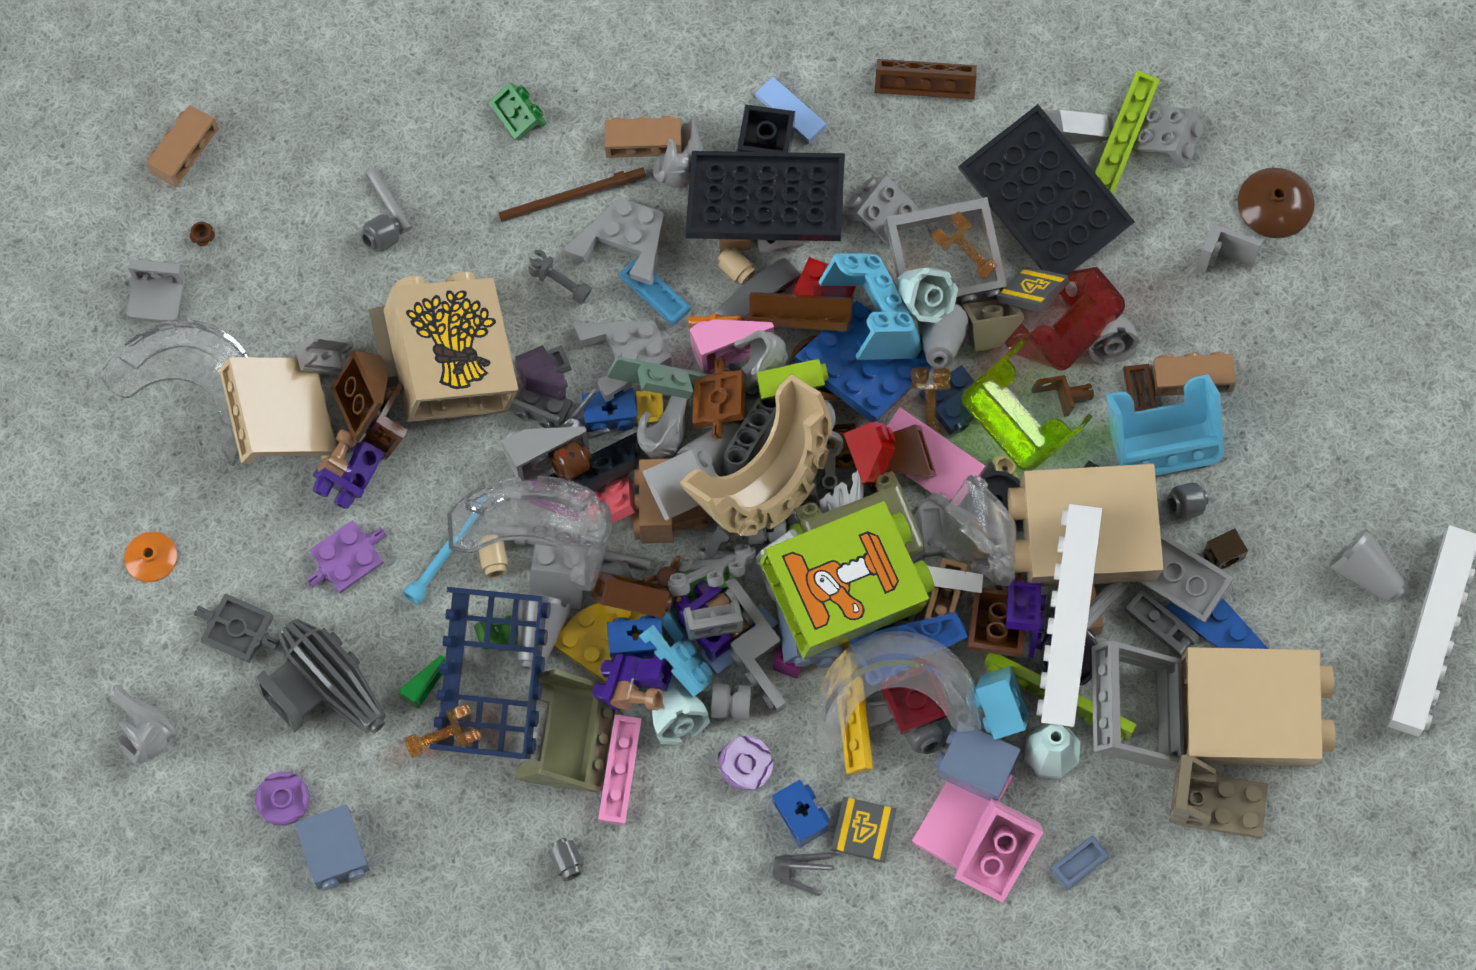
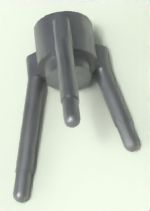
(573, 422)
(787, 866)

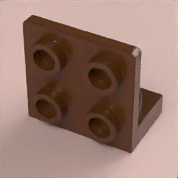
(382, 431)

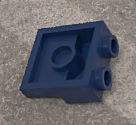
(949, 404)

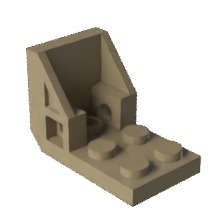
(1216, 801)

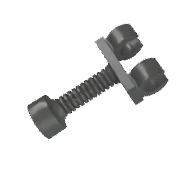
(580, 292)

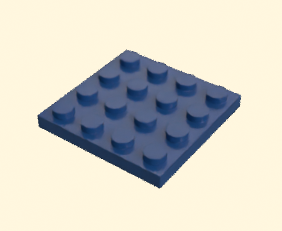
(865, 385)

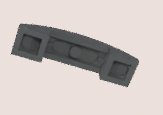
(770, 280)

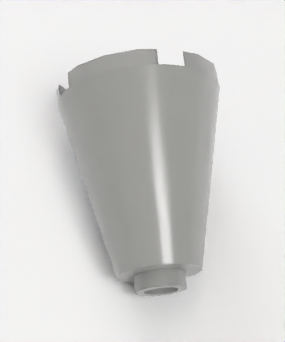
(944, 338)
(713, 446)
(1369, 567)
(554, 625)

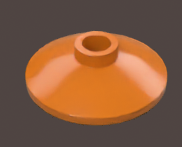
(153, 567)

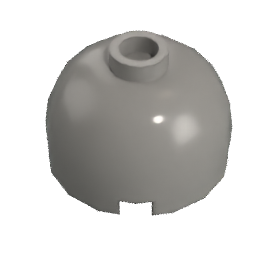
(1116, 342)

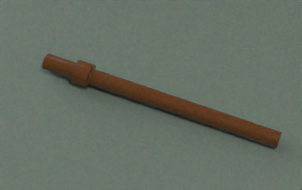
(619, 179)

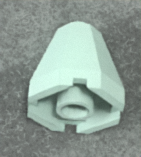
(927, 293)
(679, 714)
(1052, 750)

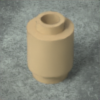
(736, 265)
(494, 560)

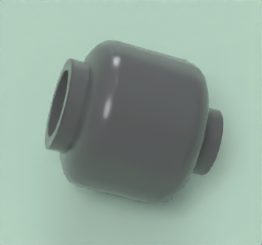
(380, 233)
(1187, 501)
(925, 739)

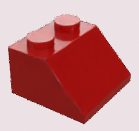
(809, 282)
(871, 450)

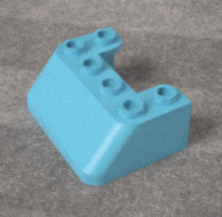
(891, 327)
(1169, 435)

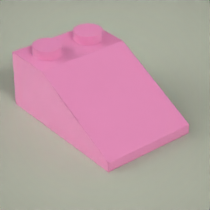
(717, 339)
(998, 850)

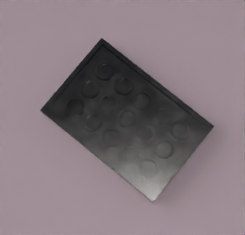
(1046, 193)
(765, 196)

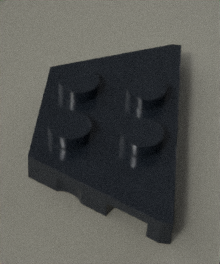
(610, 463)

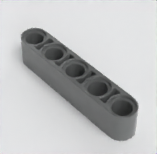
(750, 436)

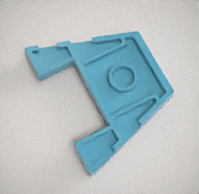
(682, 655)

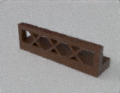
(925, 79)
(801, 311)

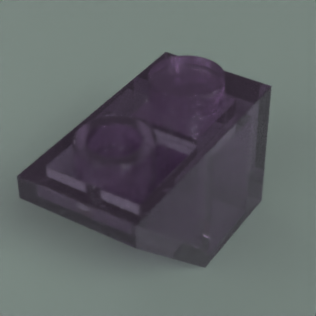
(539, 374)

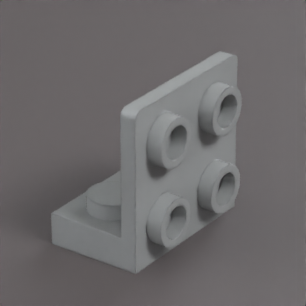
(1229, 244)

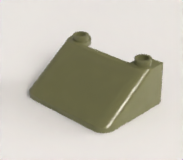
(888, 490)
(573, 735)

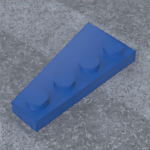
(944, 628)
(1222, 628)

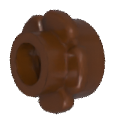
(197, 229)

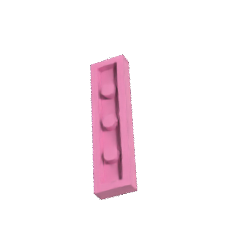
(619, 770)

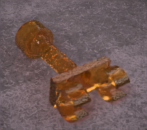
(984, 266)
(941, 379)
(416, 744)

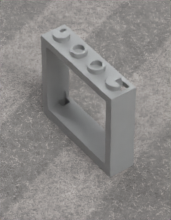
(944, 213)
(1107, 704)

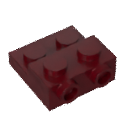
(911, 708)

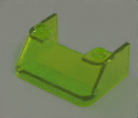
(1009, 421)

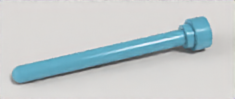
(416, 591)

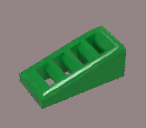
(421, 685)

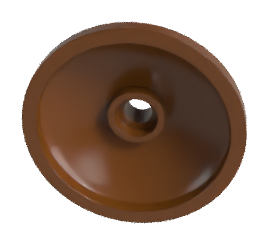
(1274, 215)

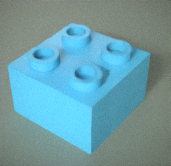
(1002, 703)

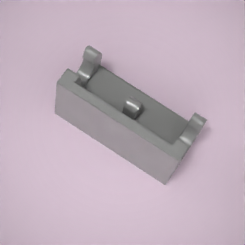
(323, 354)
(713, 620)

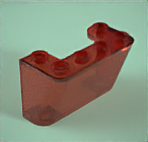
(1078, 328)

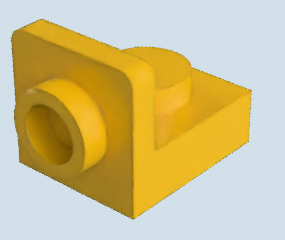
(649, 402)

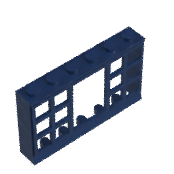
(453, 663)

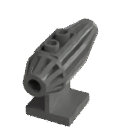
(318, 673)

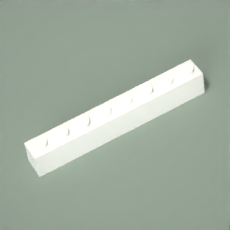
(1071, 615)
(1433, 632)

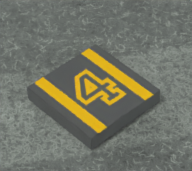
(1033, 289)
(863, 829)

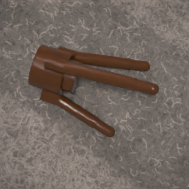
(664, 574)

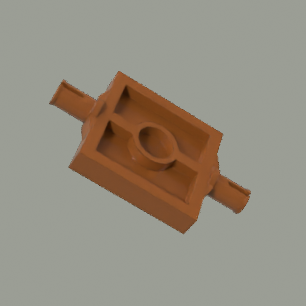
(719, 399)

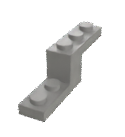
(754, 645)

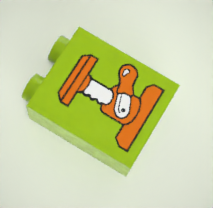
(846, 578)

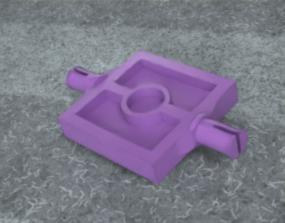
(346, 556)

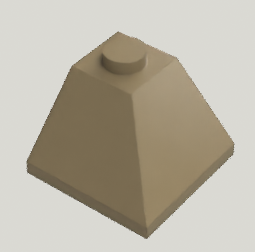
(991, 323)

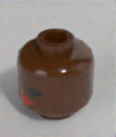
(571, 460)

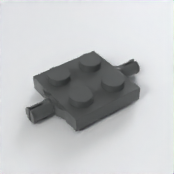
(237, 628)

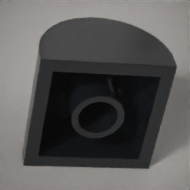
(766, 129)

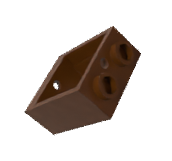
(631, 594)

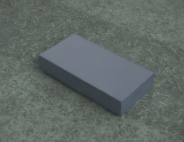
(1079, 862)

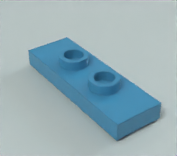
(658, 296)

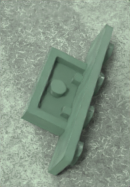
(655, 377)

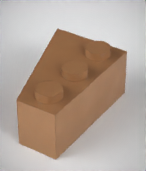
(651, 522)

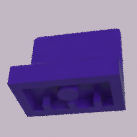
(1024, 613)

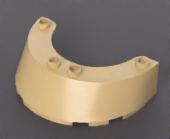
(779, 474)

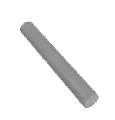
(388, 200)

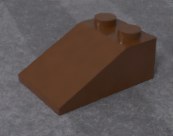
(360, 390)
(988, 625)

